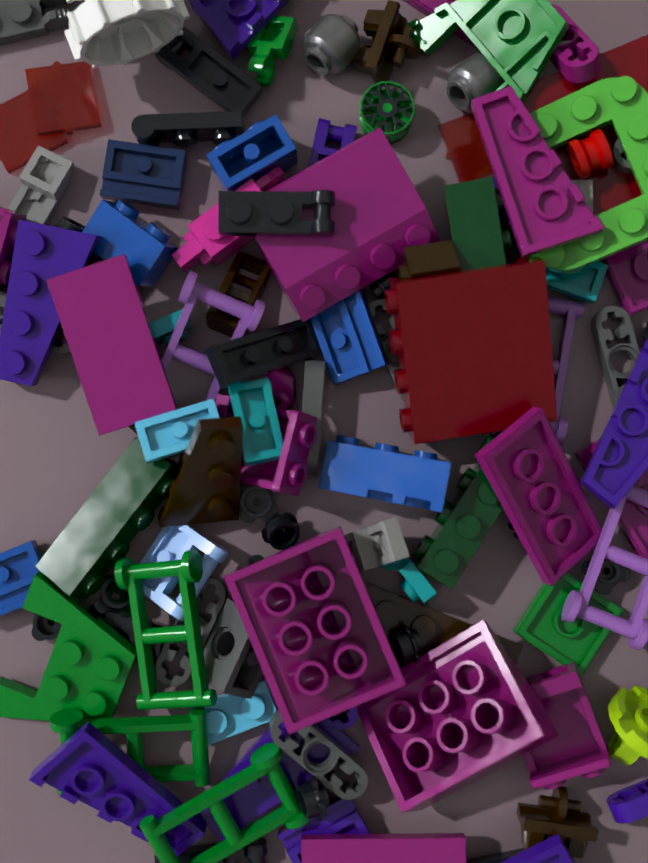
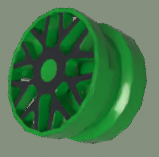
(387, 111)

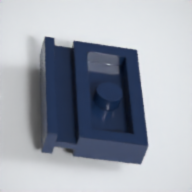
(143, 174)

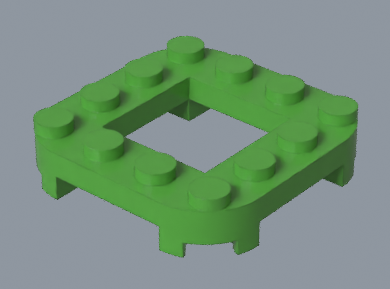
(625, 108)

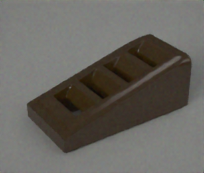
(223, 323)

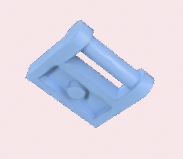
(171, 545)

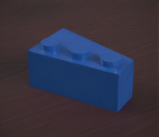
(385, 474)

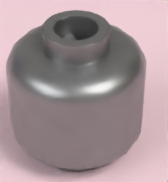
(331, 44)
(471, 80)

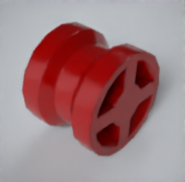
(590, 154)

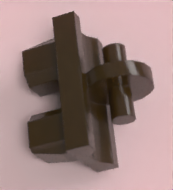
(391, 44)
(556, 816)

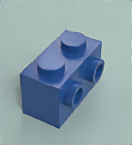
(253, 154)
(126, 234)

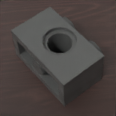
(231, 657)

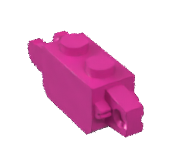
(203, 239)

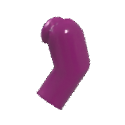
(283, 388)

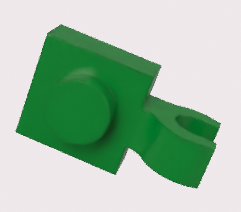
(271, 44)

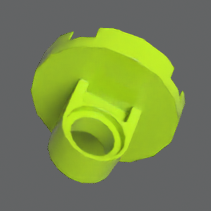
(630, 719)

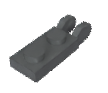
(26, 19)

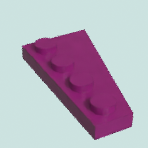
(534, 187)

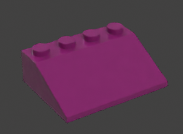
(373, 217)
(315, 630)
(454, 719)

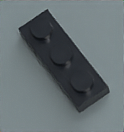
(263, 352)

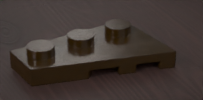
(209, 476)

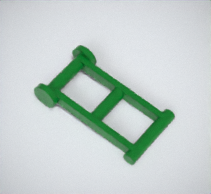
(189, 571)
(69, 721)
(264, 761)

